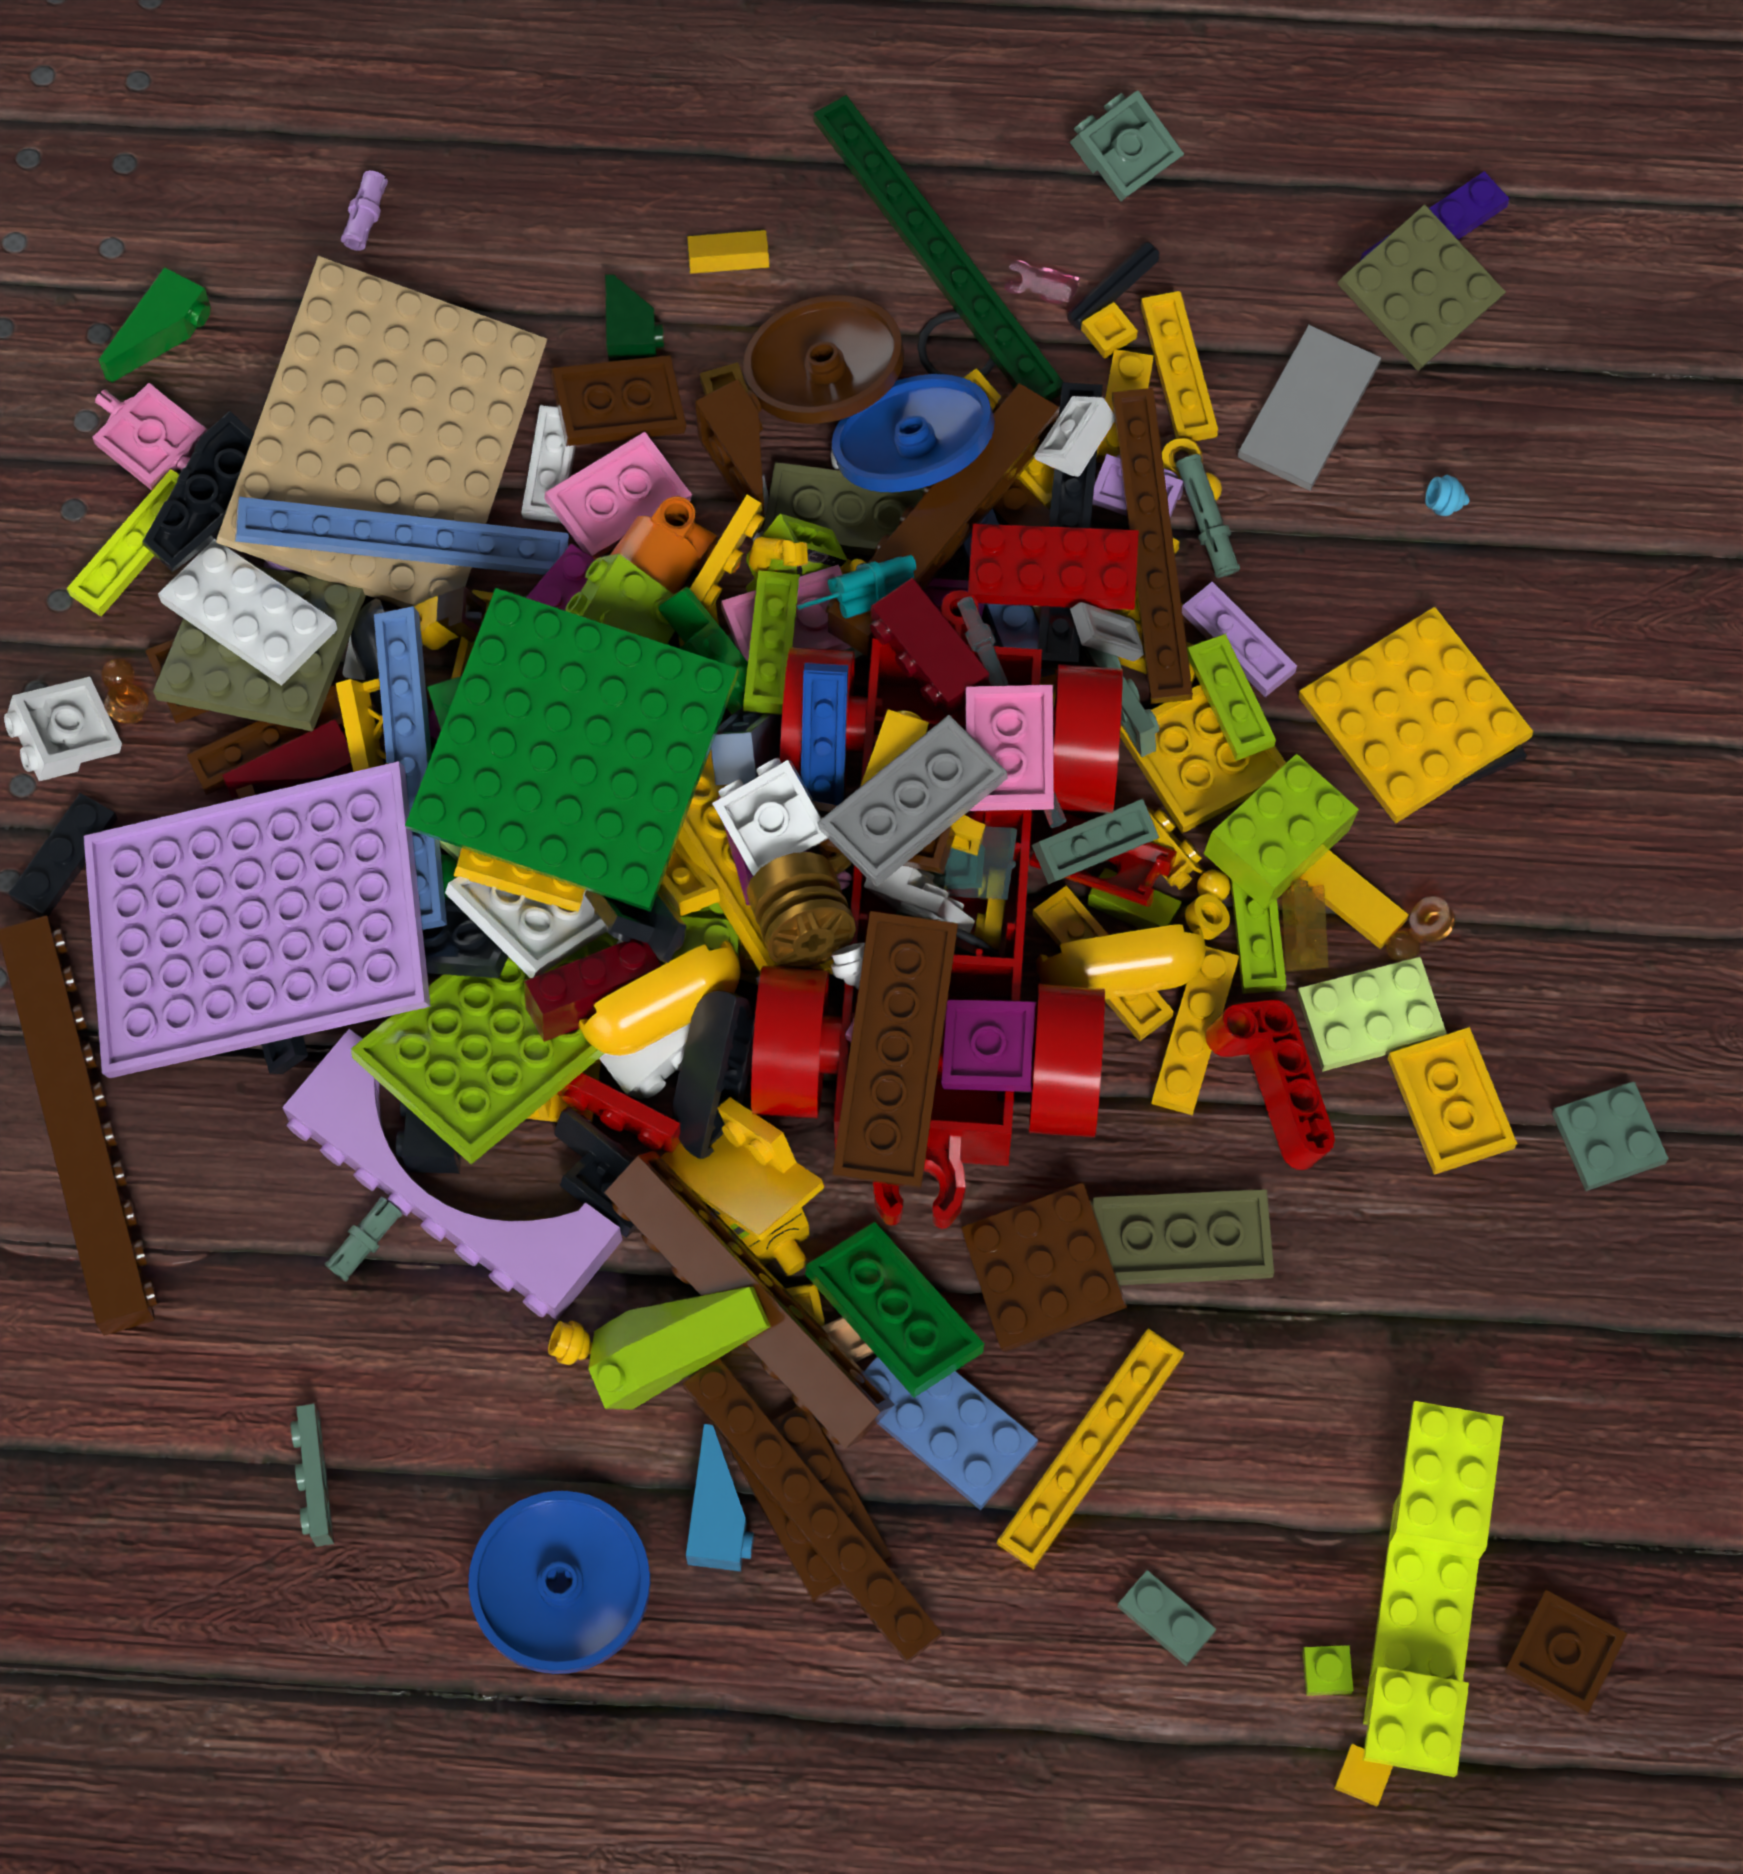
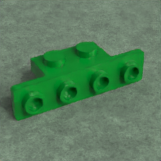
(705, 638)

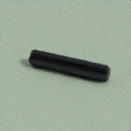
(1114, 284)

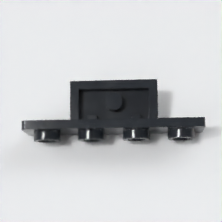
(659, 928)
(597, 1170)

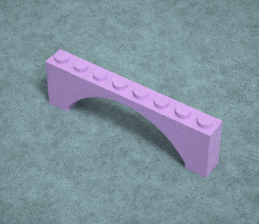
(538, 1258)

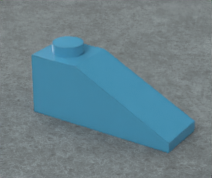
(717, 1523)

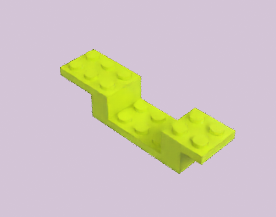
(1429, 1589)

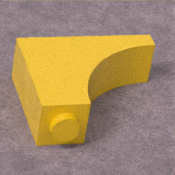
(898, 734)

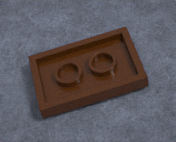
(618, 400)

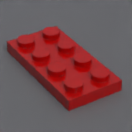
(1053, 566)

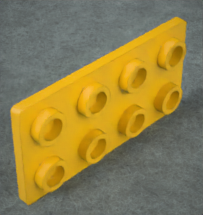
(748, 1174)

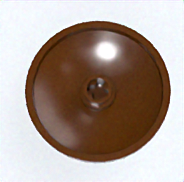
(824, 359)

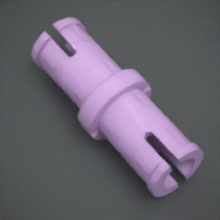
(364, 210)

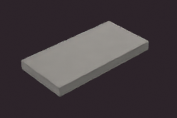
(1309, 407)
(912, 800)

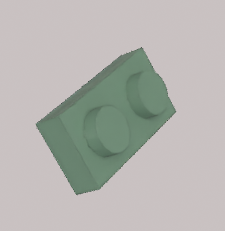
(1166, 1618)

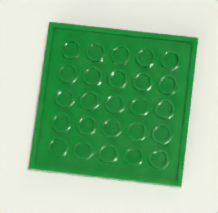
(572, 749)

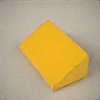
(728, 251)

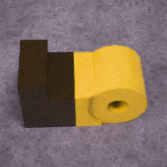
(449, 617)

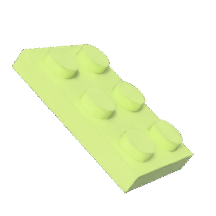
(1370, 1013)

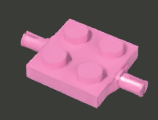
(147, 434)

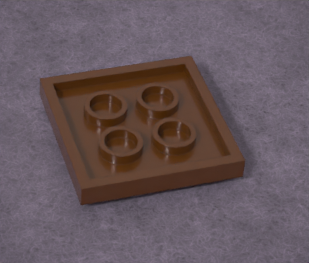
(1043, 1267)

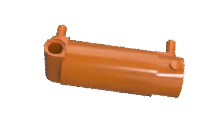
(668, 543)

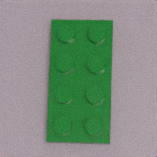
(894, 1309)

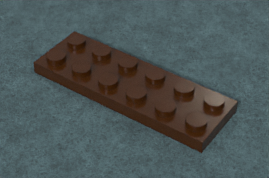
(895, 1050)

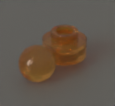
(124, 700)
(1406, 944)

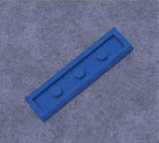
(824, 731)

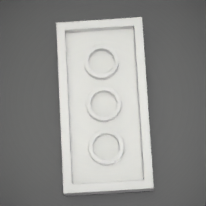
(248, 612)

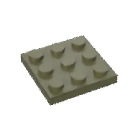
(1421, 287)

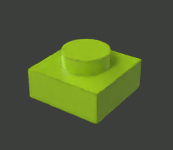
(1327, 1670)

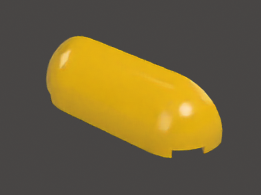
(1127, 961)
(660, 1000)

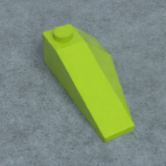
(669, 1341)

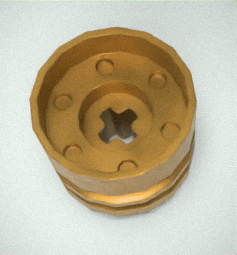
(800, 910)

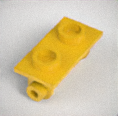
(1187, 855)

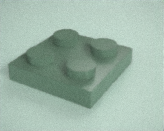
(1610, 1136)

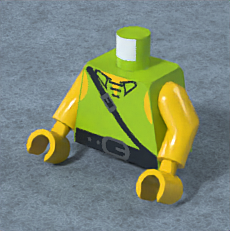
(796, 548)

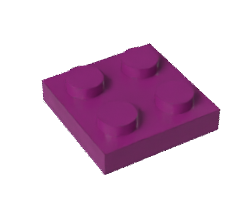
(989, 1045)

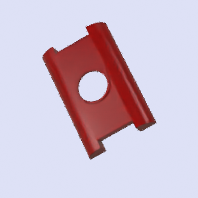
(1136, 869)

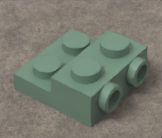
(1126, 144)

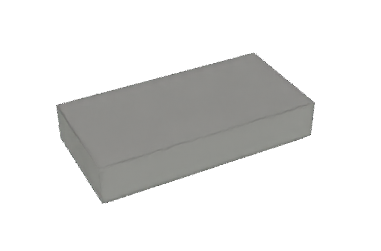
(1107, 631)

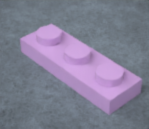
(1258, 655)

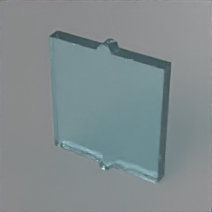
(988, 872)

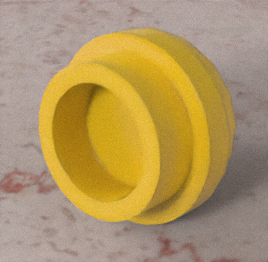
(569, 1342)

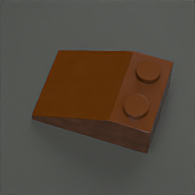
(731, 436)

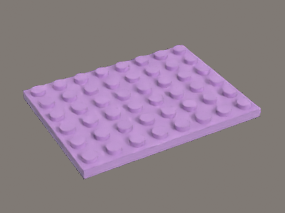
(255, 920)

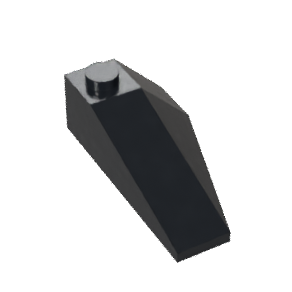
(201, 495)

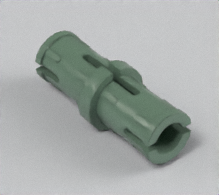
(363, 1239)

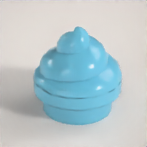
(1446, 495)

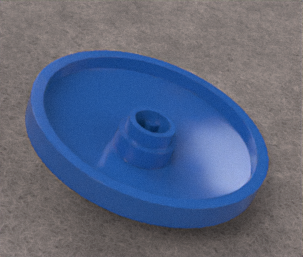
(914, 434)
(559, 1582)

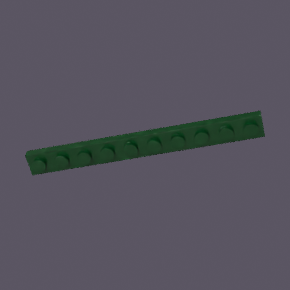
(936, 249)

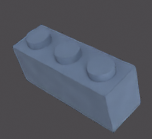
(744, 745)

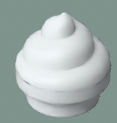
(848, 963)

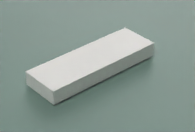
(549, 465)

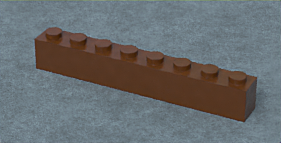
(951, 507)
(716, 1261)

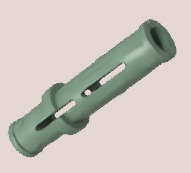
(1213, 531)

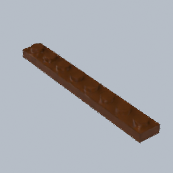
(1156, 564)
(812, 1510)

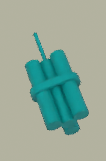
(867, 584)

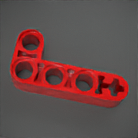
(1303, 1130)

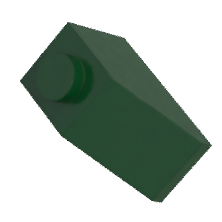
(630, 323)

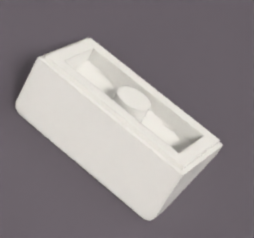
(1076, 434)

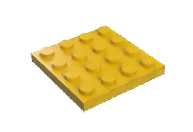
(1415, 714)

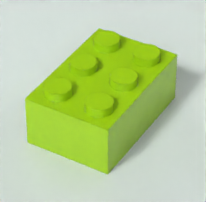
(1280, 831)

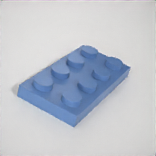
(955, 1432)

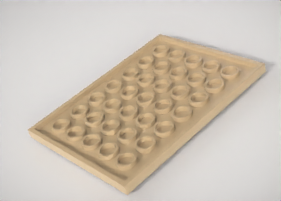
(386, 412)

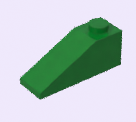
(158, 323)

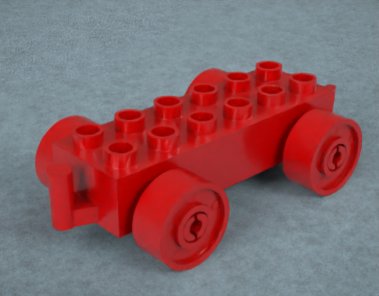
(792, 1027)

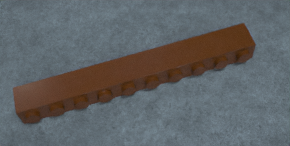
(76, 1126)

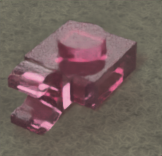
(1049, 283)

